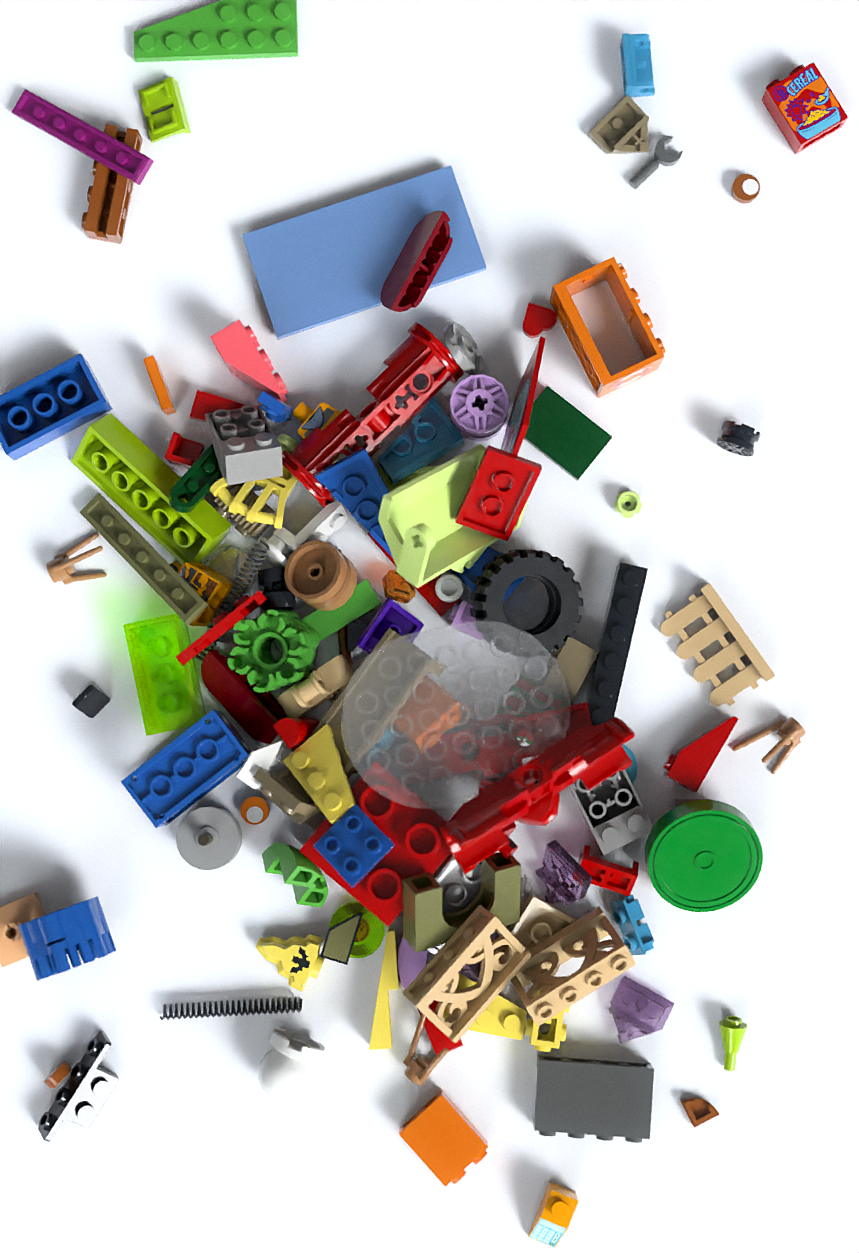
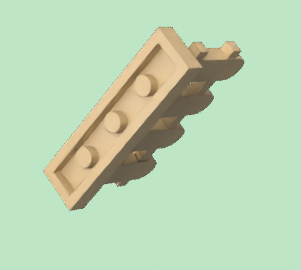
(729, 654)

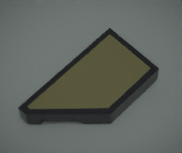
(341, 939)

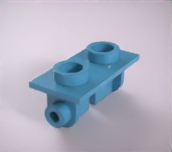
(625, 914)

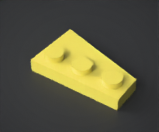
(321, 774)
(499, 1018)

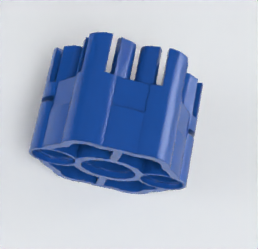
(63, 933)

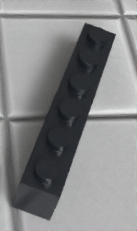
(615, 641)

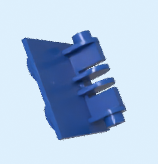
(354, 845)

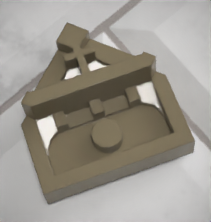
(622, 129)

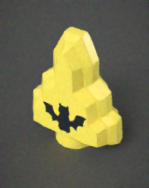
(295, 957)

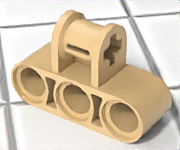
(316, 688)

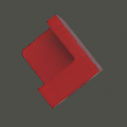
(183, 451)

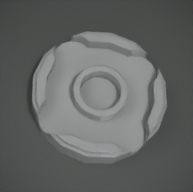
(462, 348)

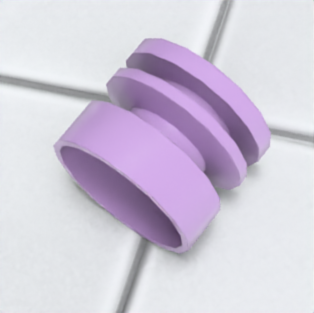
(471, 422)

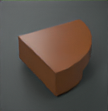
(698, 1110)

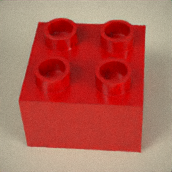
(416, 850)

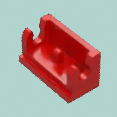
(609, 874)

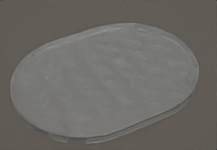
(452, 712)

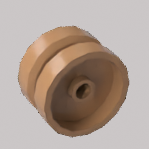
(320, 575)

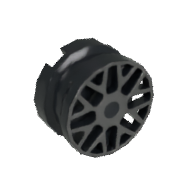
(738, 438)

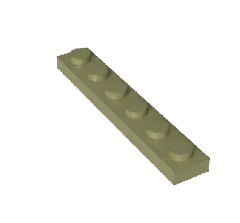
(144, 559)

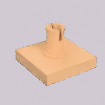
(11, 915)

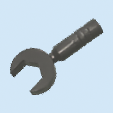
(661, 157)

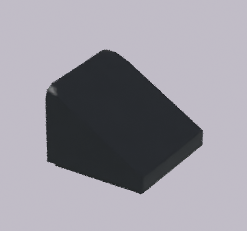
(354, 632)
(91, 701)

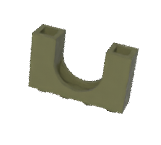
(429, 927)

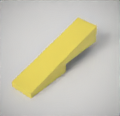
(381, 1030)

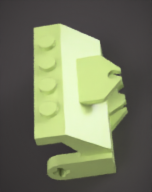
(422, 524)

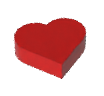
(537, 320)

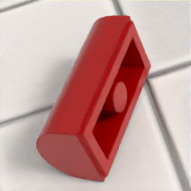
(295, 730)

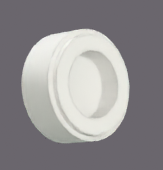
(449, 588)

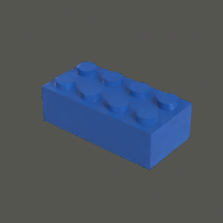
(50, 406)

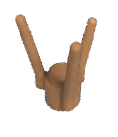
(63, 566)
(788, 735)
(420, 1067)

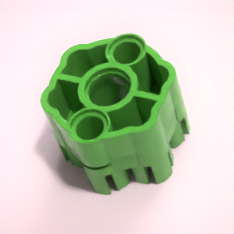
(253, 652)

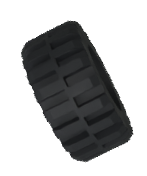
(557, 580)

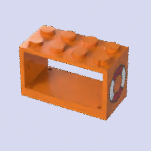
(581, 339)

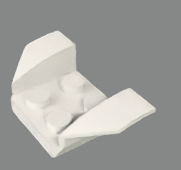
(271, 759)

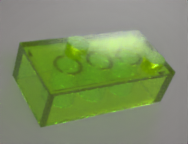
(165, 689)

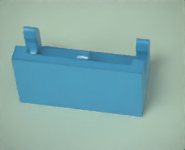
(636, 65)

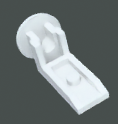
(319, 528)

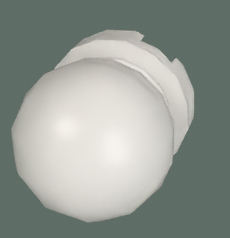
(288, 1068)

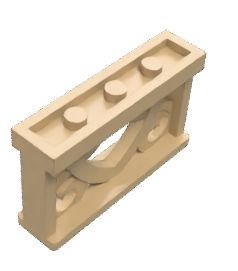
(574, 941)
(495, 973)

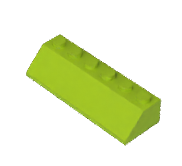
(141, 488)

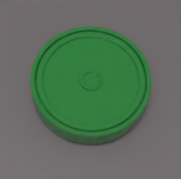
(703, 855)

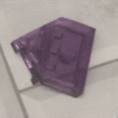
(562, 875)
(638, 1010)

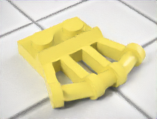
(279, 485)

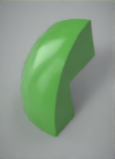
(299, 871)

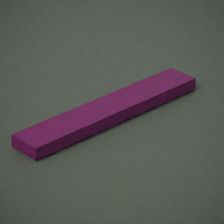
(82, 137)

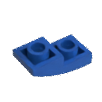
(274, 407)

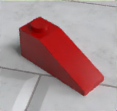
(695, 759)

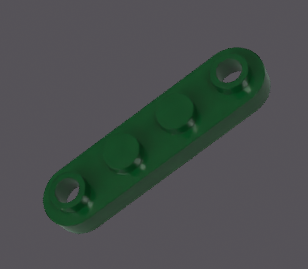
(196, 482)

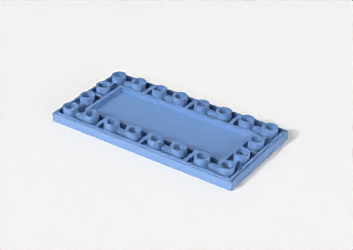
(341, 254)

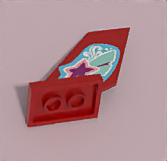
(503, 477)

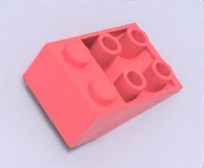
(240, 353)

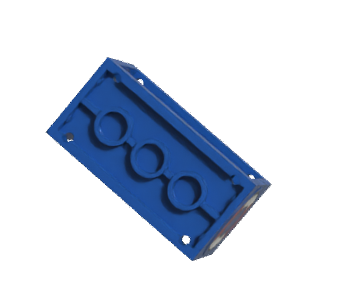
(187, 769)

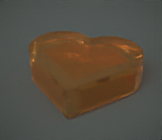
(397, 588)

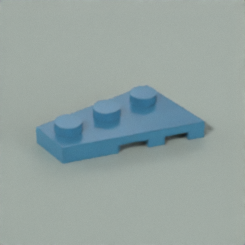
(424, 441)

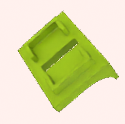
(167, 122)

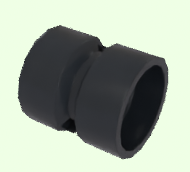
(278, 598)

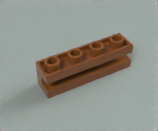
(110, 194)

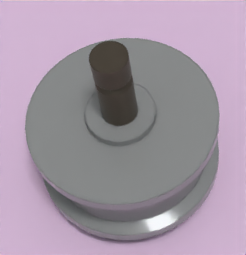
(209, 838)

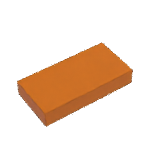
(159, 385)

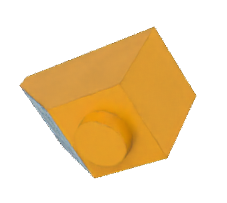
(553, 1215)

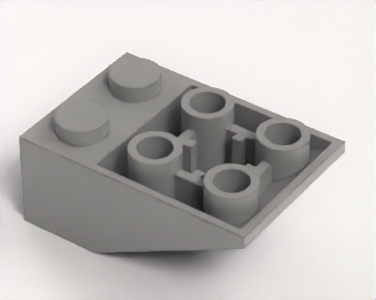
(244, 444)
(612, 812)

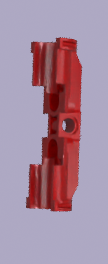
(416, 355)
(586, 755)

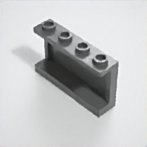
(593, 1098)

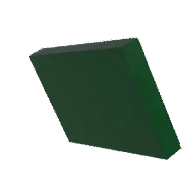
(564, 434)

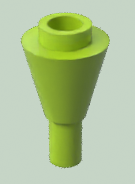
(732, 1034)

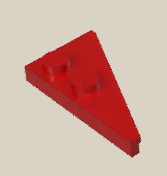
(221, 625)

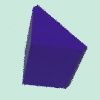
(388, 616)

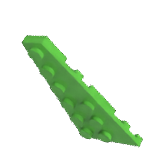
(223, 32)

